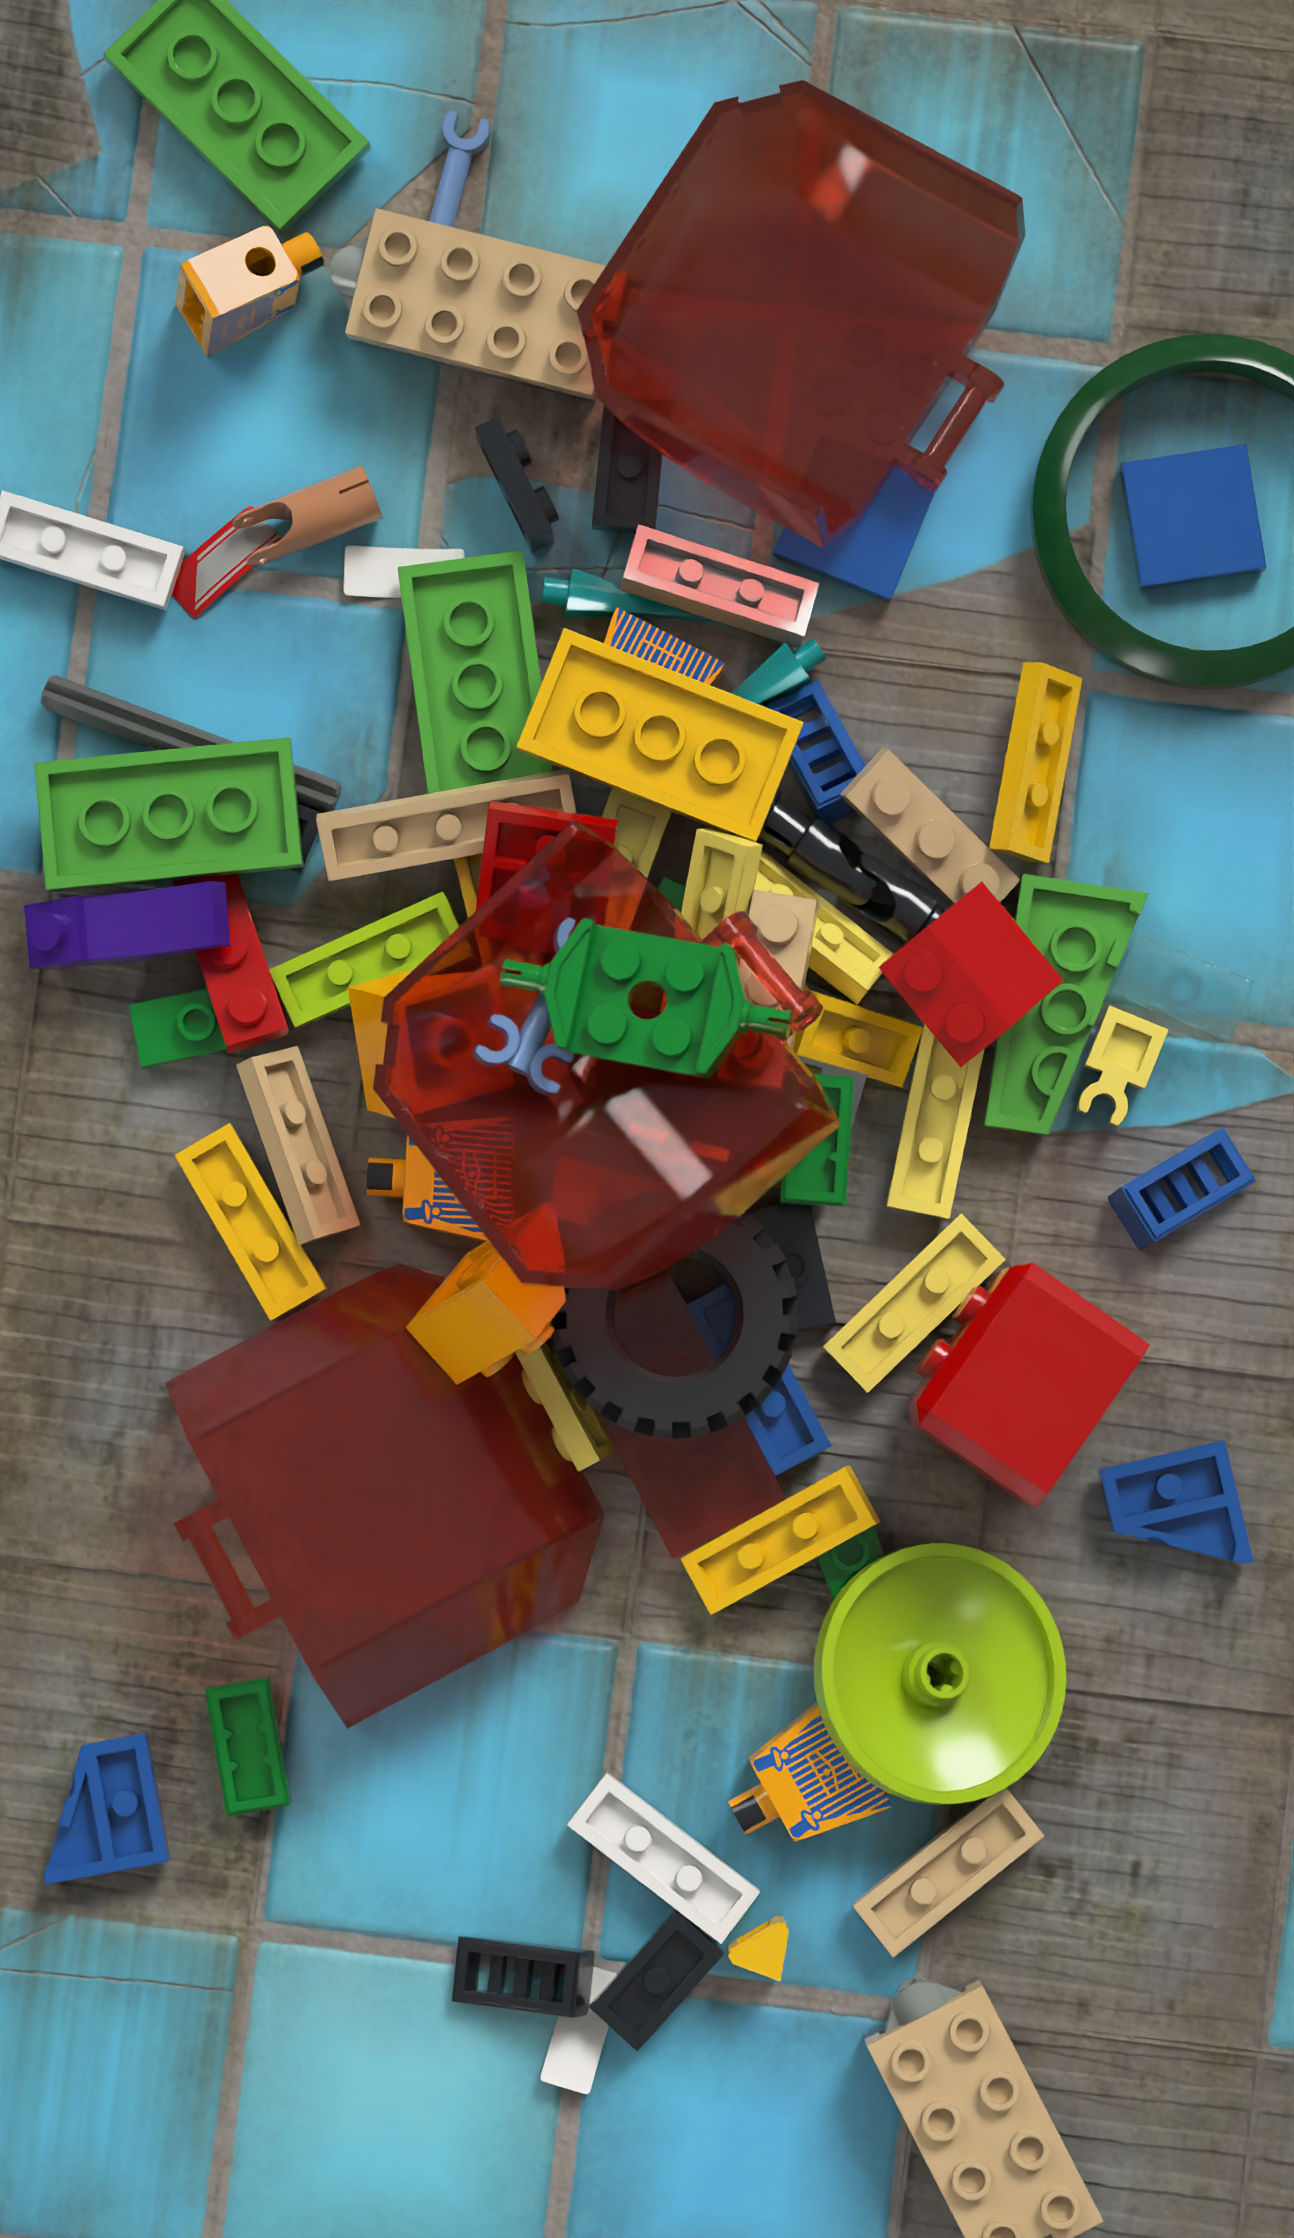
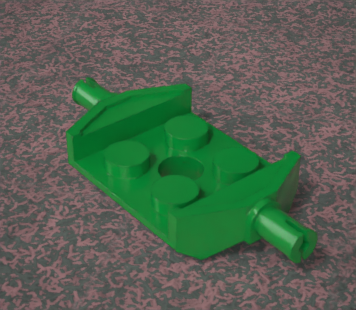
(601, 970)

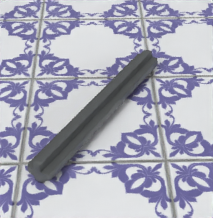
(163, 733)

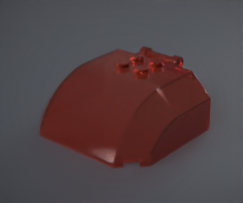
(803, 307)
(625, 1157)
(380, 1496)

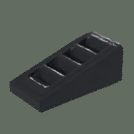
(576, 1983)

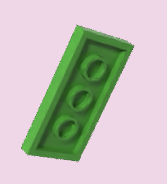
(238, 105)
(472, 667)
(168, 814)

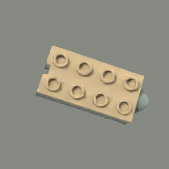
(468, 302)
(978, 2115)

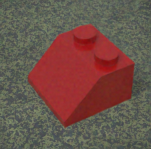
(971, 974)

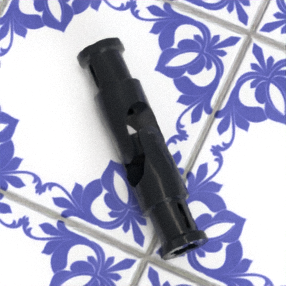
(841, 867)

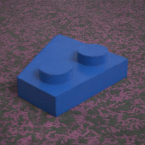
(1179, 1501)
(111, 1812)

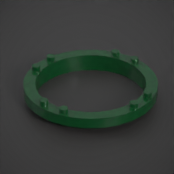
(1051, 536)

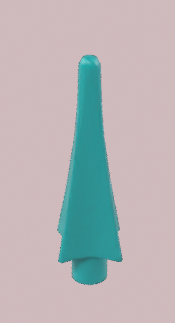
(596, 597)
(781, 673)

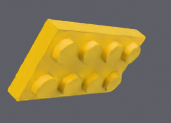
(659, 736)

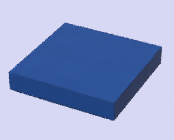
(1192, 517)
(874, 548)

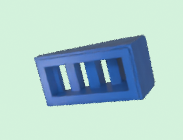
(828, 804)
(1137, 1216)

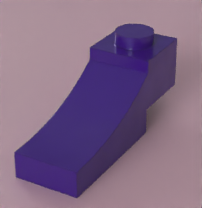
(126, 926)

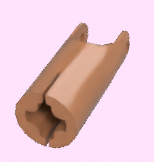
(315, 514)

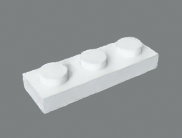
(88, 551)
(663, 1857)

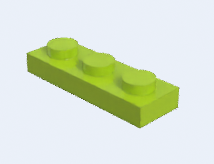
(320, 979)

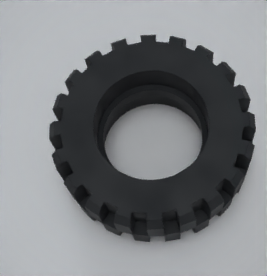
(714, 1396)

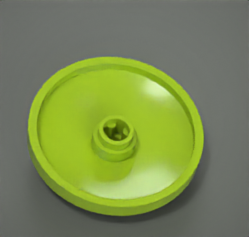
(992, 1662)

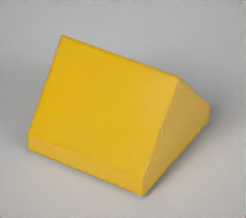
(762, 1948)

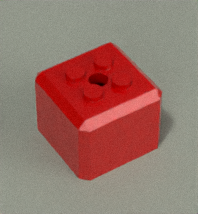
(1022, 1380)

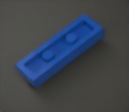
(784, 1420)

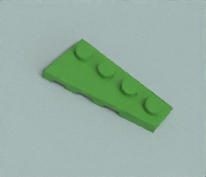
(1084, 938)

